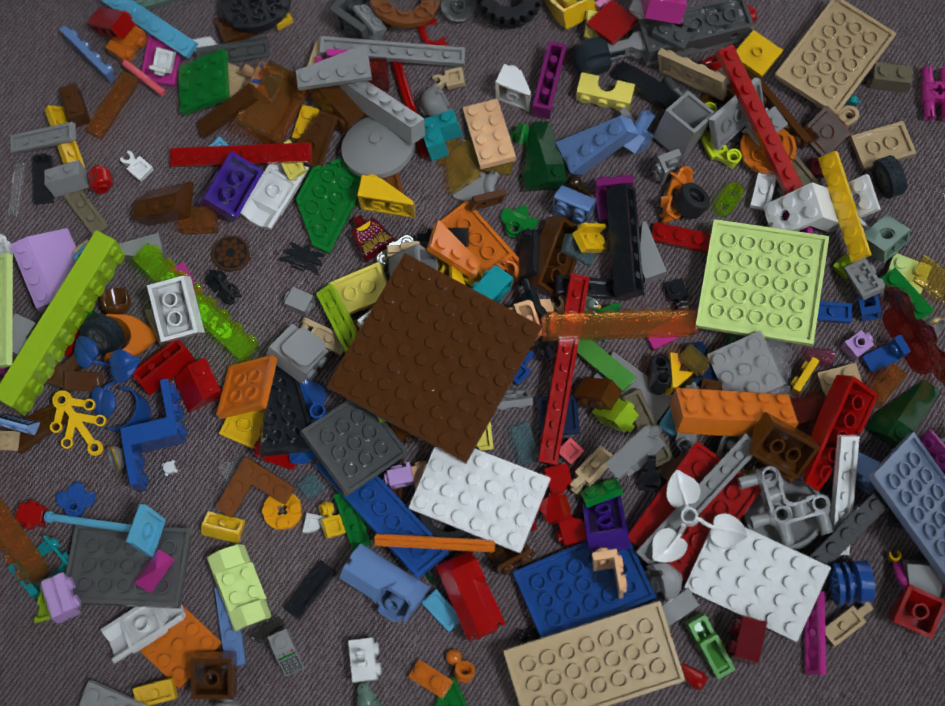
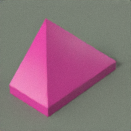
(154, 571)

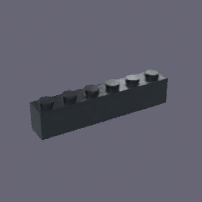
(624, 242)

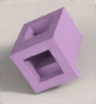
(853, 349)
(399, 476)

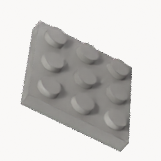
(747, 365)

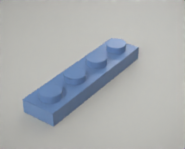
(92, 57)
(231, 640)

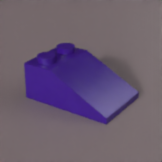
(606, 525)

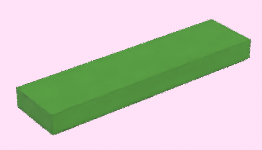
(605, 364)

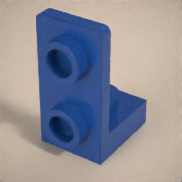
(887, 354)

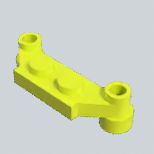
(728, 157)

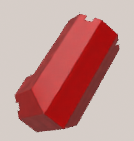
(470, 597)

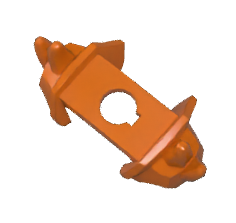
(679, 178)

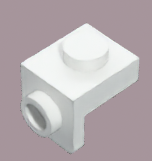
(163, 61)

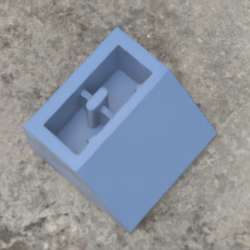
(573, 205)

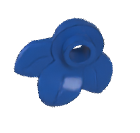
(74, 497)

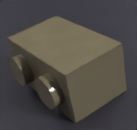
(890, 77)

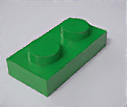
(601, 492)

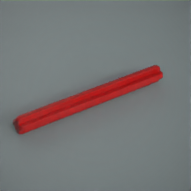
(408, 101)

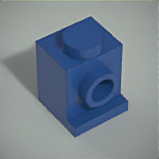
(871, 312)

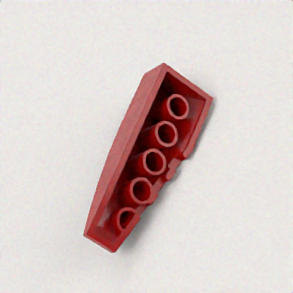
(842, 413)

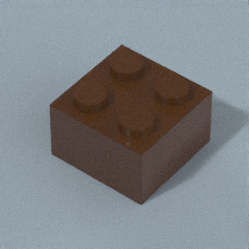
(214, 675)

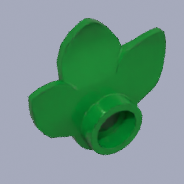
(519, 219)

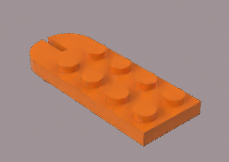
(484, 241)

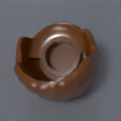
(115, 301)

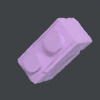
(61, 597)

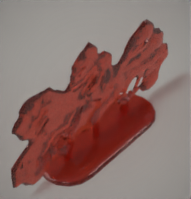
(918, 335)

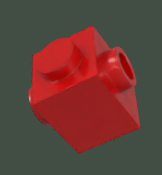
(31, 515)

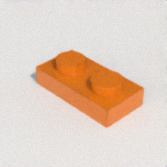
(430, 679)

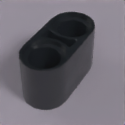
(659, 374)

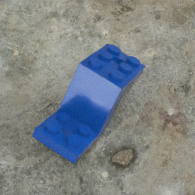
(153, 436)

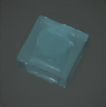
(311, 486)

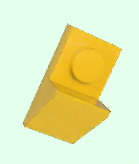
(678, 377)

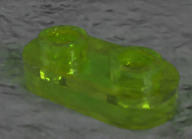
(729, 200)

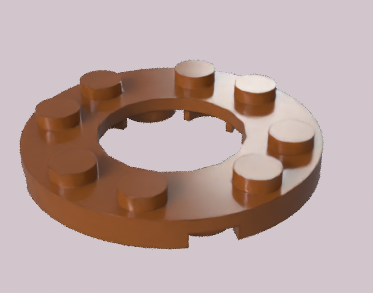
(405, 19)

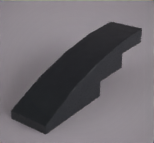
(646, 85)

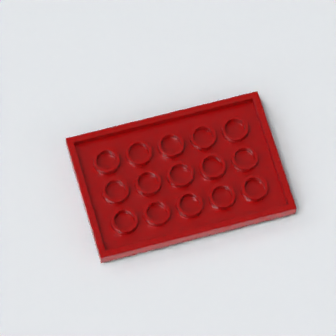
(729, 500)

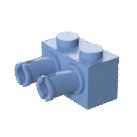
(642, 140)

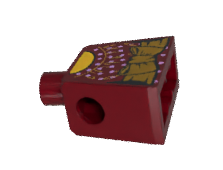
(370, 237)

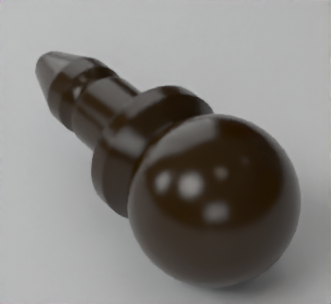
(575, 183)

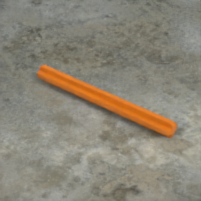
(434, 542)

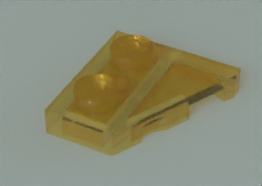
(460, 170)

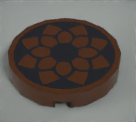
(231, 253)

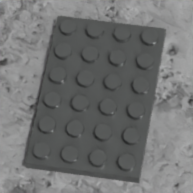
(108, 566)

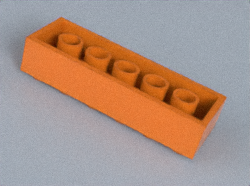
(726, 411)

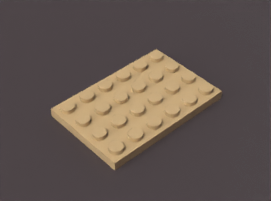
(835, 55)

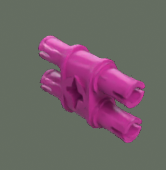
(932, 92)

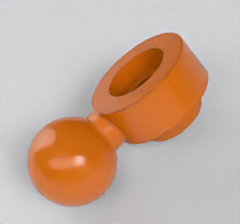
(454, 657)

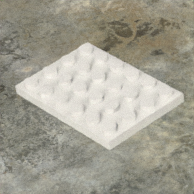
(481, 497)
(760, 581)

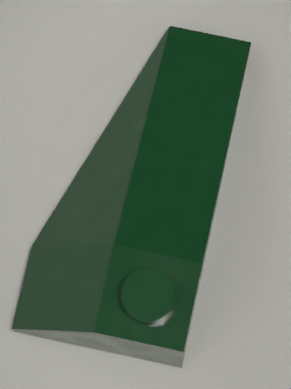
(543, 163)
(903, 414)

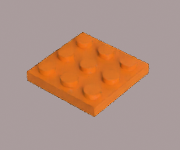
(247, 387)
(175, 648)

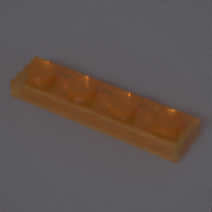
(112, 105)

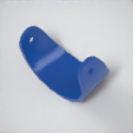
(142, 412)

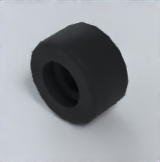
(691, 200)

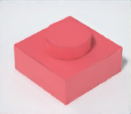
(570, 451)

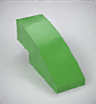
(709, 645)

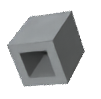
(299, 301)

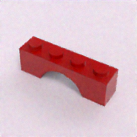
(572, 530)

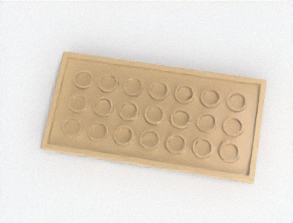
(597, 661)

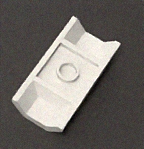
(270, 196)
(139, 629)

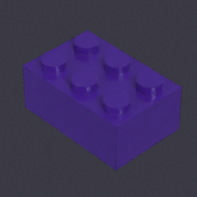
(232, 186)

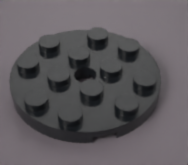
(250, 18)

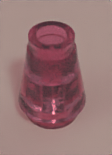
(824, 355)

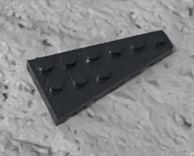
(284, 417)

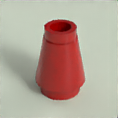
(694, 677)

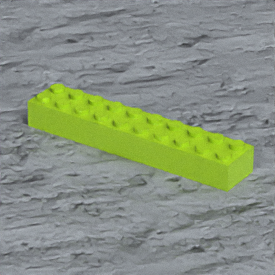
(60, 323)

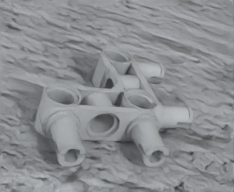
(775, 499)

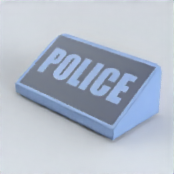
(19, 423)

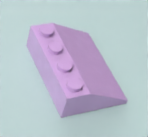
(45, 263)

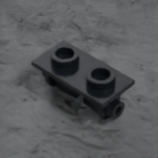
(229, 290)

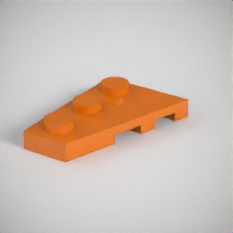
(452, 251)

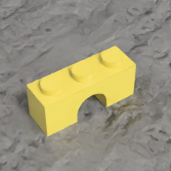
(618, 98)

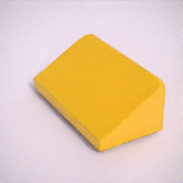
(222, 527)

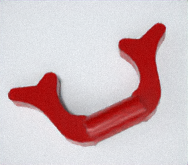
(421, 30)

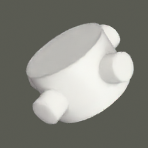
(169, 467)

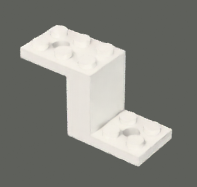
(814, 208)

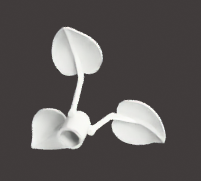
(683, 491)

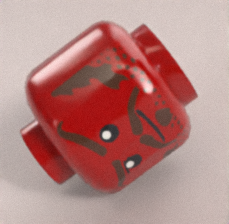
(99, 179)

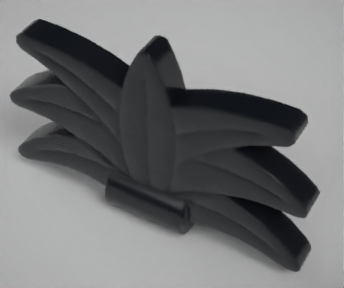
(302, 258)

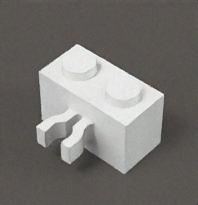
(363, 660)

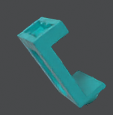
(49, 545)

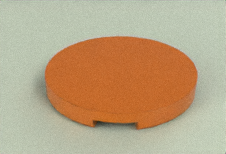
(754, 156)

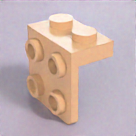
(609, 559)

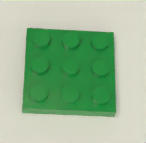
(203, 82)

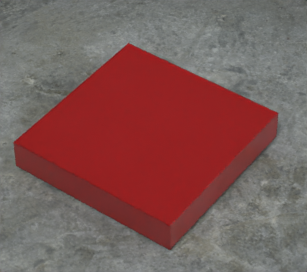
(612, 22)

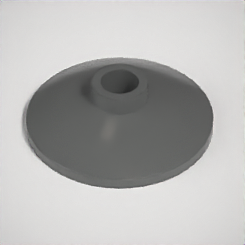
(449, 9)

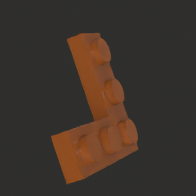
(254, 474)

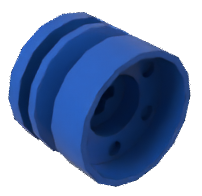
(851, 582)

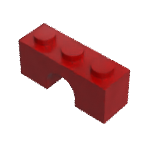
(554, 508)

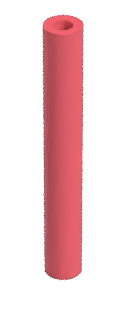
(144, 78)

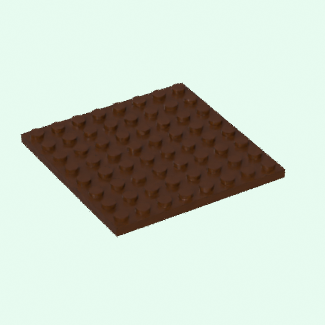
(434, 358)

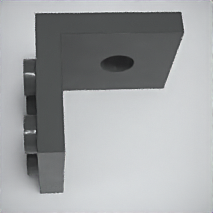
(345, 23)

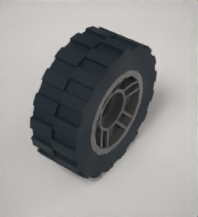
(104, 332)

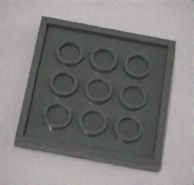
(353, 445)

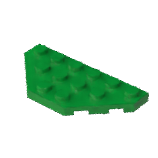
(328, 202)

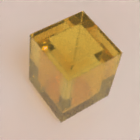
(694, 360)

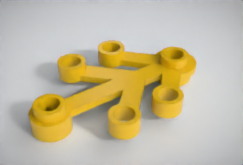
(76, 420)

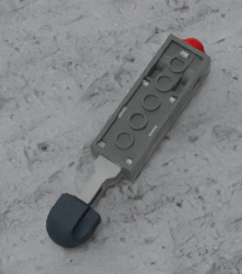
(718, 25)

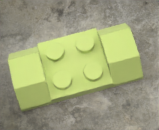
(239, 587)

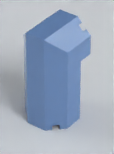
(385, 583)

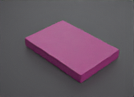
(169, 79)

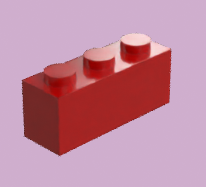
(111, 23)
(163, 365)

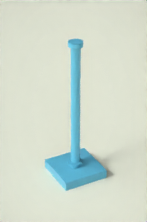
(143, 533)

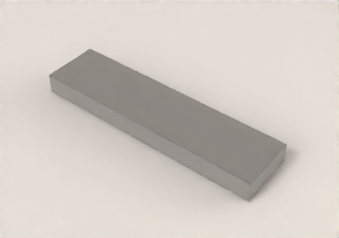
(43, 138)

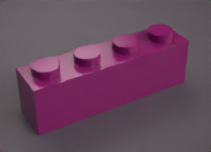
(549, 80)

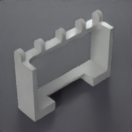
(636, 451)

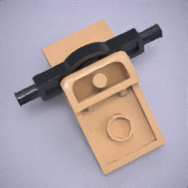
(534, 310)

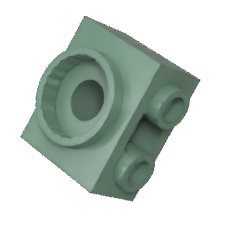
(886, 237)

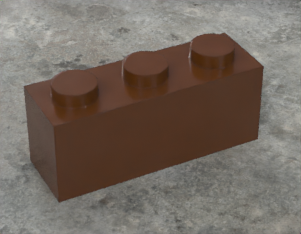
(337, 102)

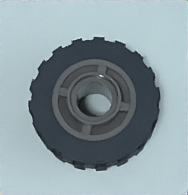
(889, 176)

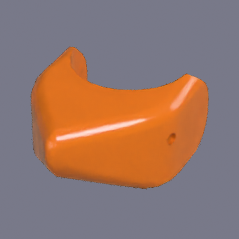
(136, 333)

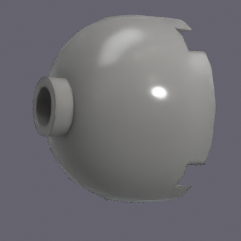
(433, 101)
(665, 581)

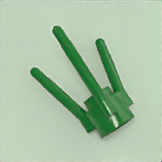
(521, 135)

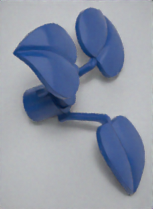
(122, 368)
(314, 398)

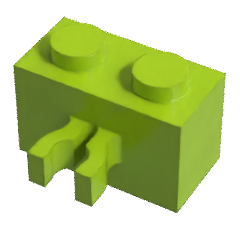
(620, 417)

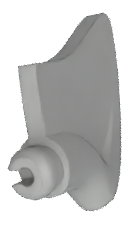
(480, 186)

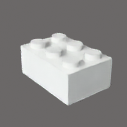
(175, 309)

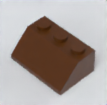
(164, 204)
(782, 445)

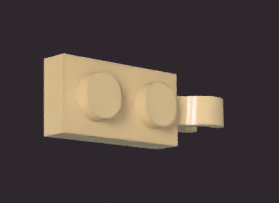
(591, 469)
(846, 623)

